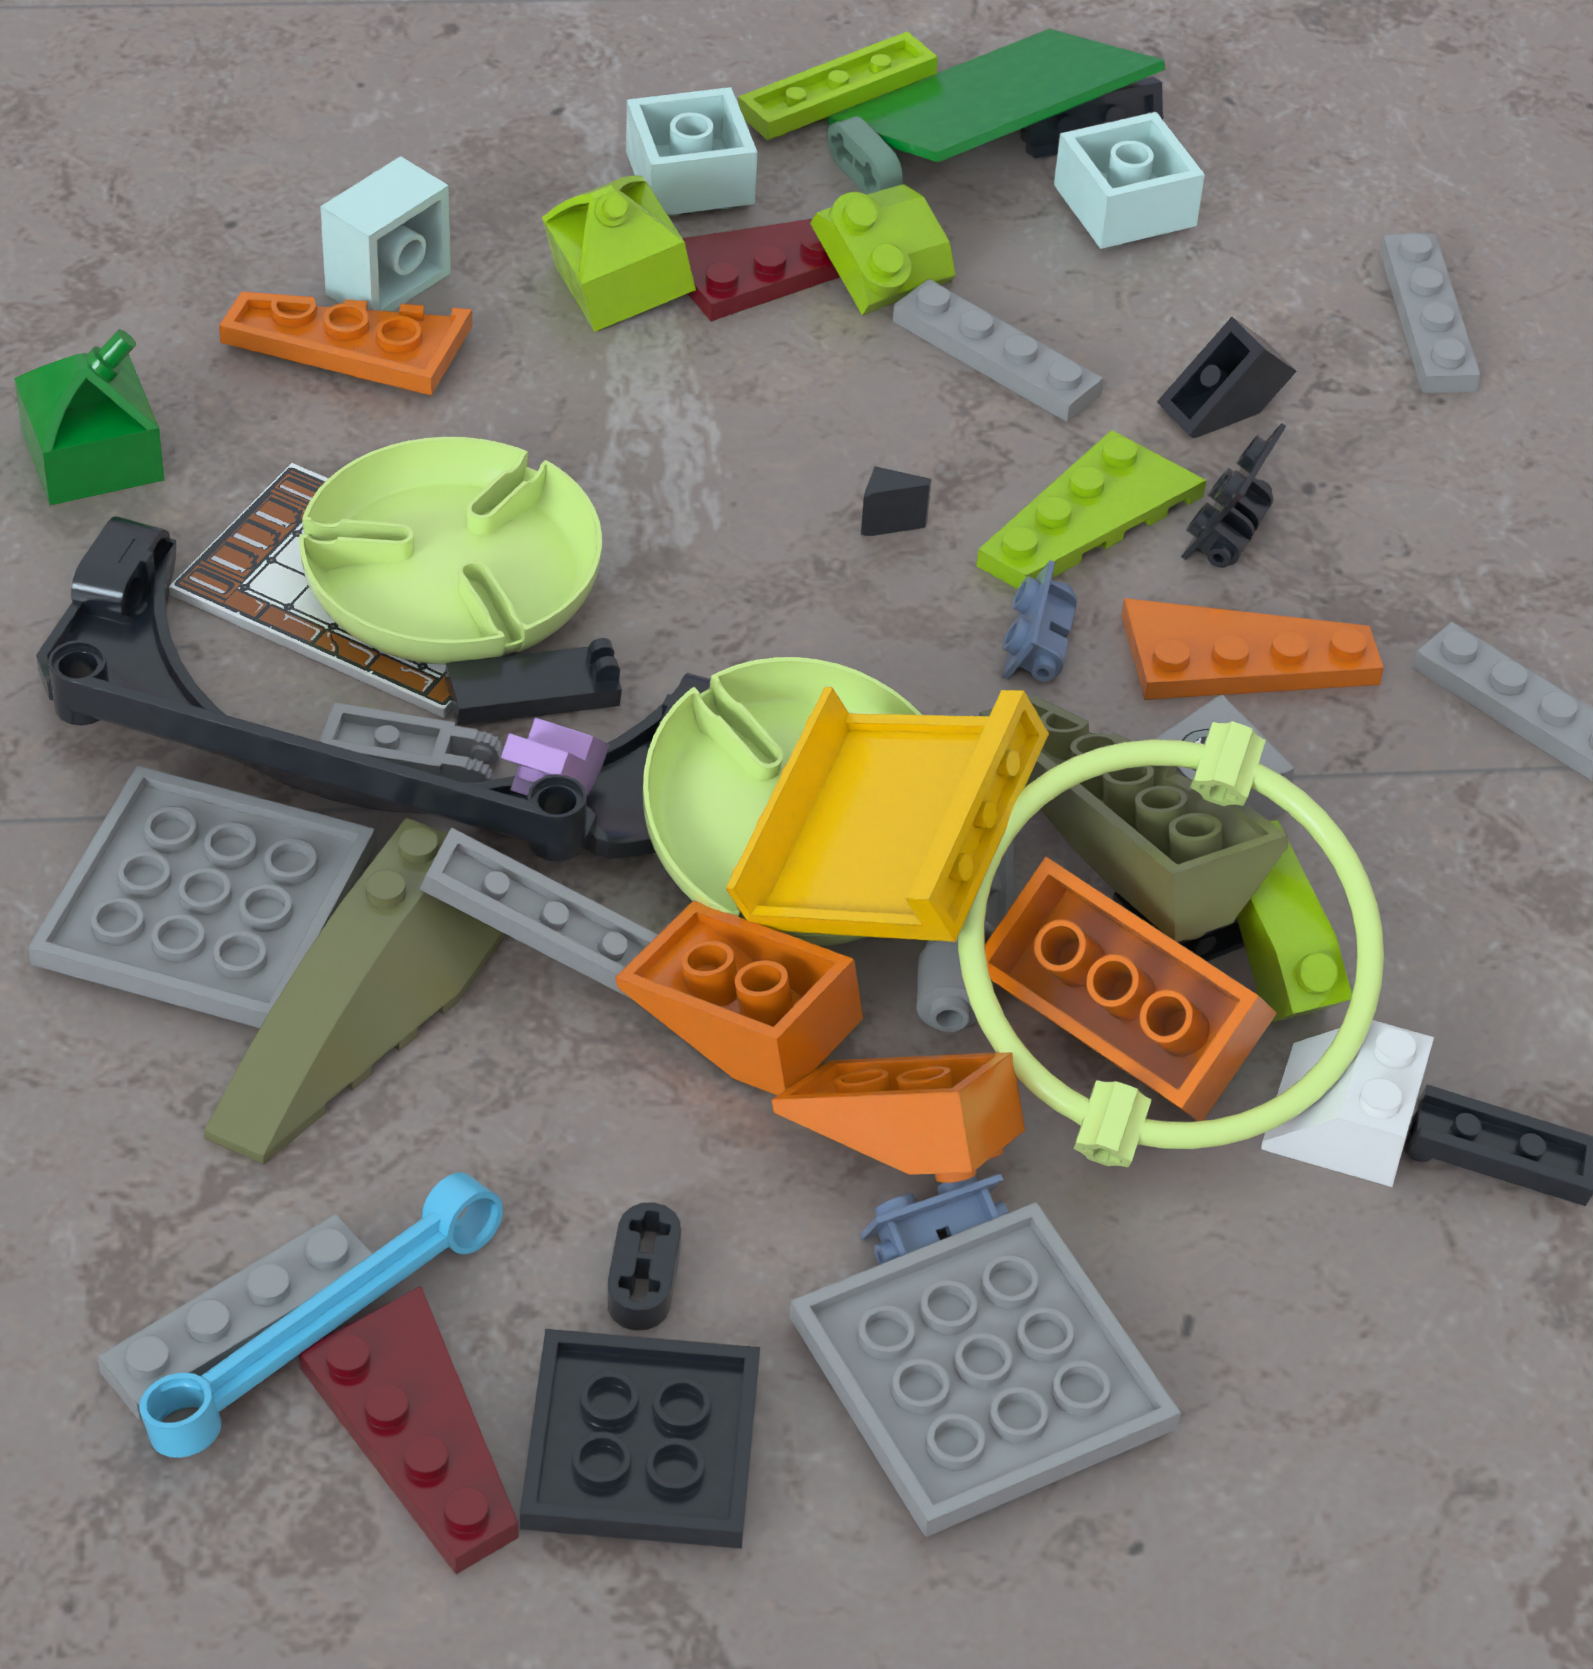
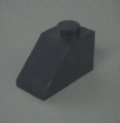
(1226, 381)

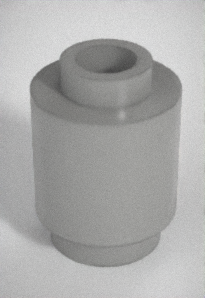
(941, 989)

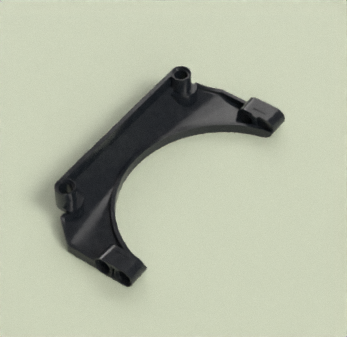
(120, 666)

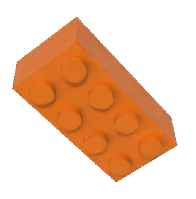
(1125, 989)

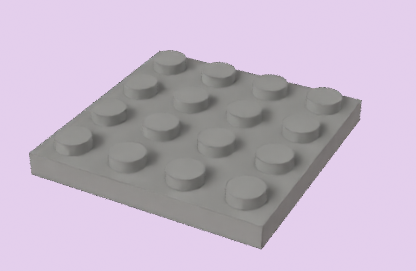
(201, 895)
(982, 1368)

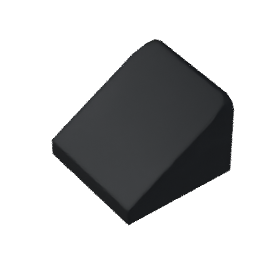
(894, 502)

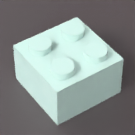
(692, 150)
(1128, 180)
(387, 237)

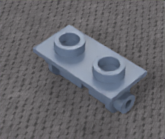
(1042, 622)
(913, 1225)

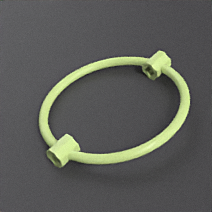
(1116, 1113)

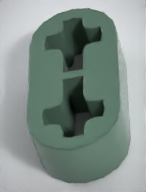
(864, 155)

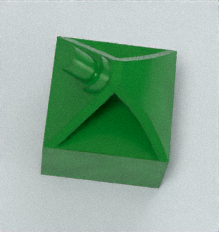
(90, 423)

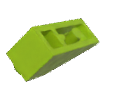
(1292, 944)

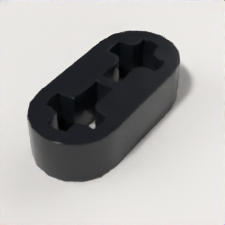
(657, 1268)

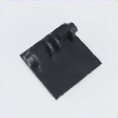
(1238, 508)

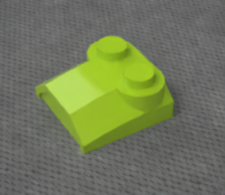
(884, 245)

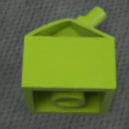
(618, 251)

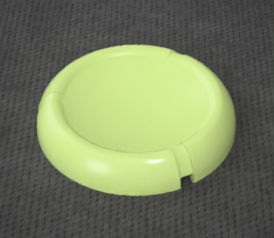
(450, 549)
(723, 757)

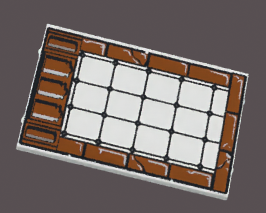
(259, 584)

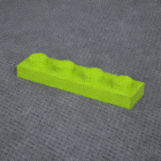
(837, 85)

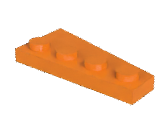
(347, 338)
(1239, 652)

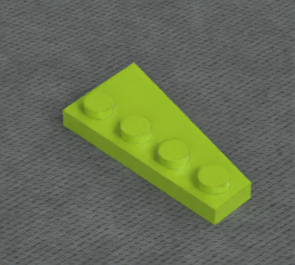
(1088, 508)

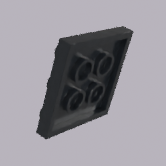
(641, 1439)

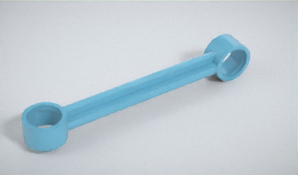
(319, 1315)

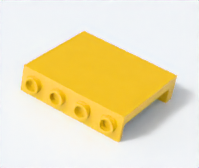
(886, 820)

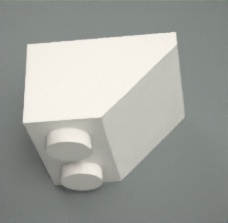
(1365, 1114)

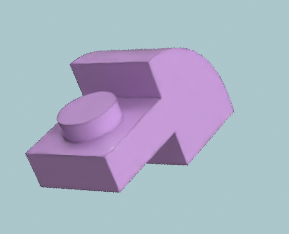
(553, 751)

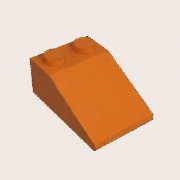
(746, 995)
(913, 1111)

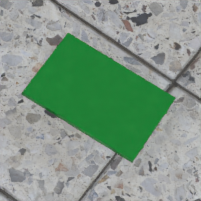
(999, 93)

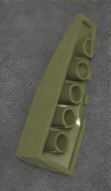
(1156, 837)
(356, 994)

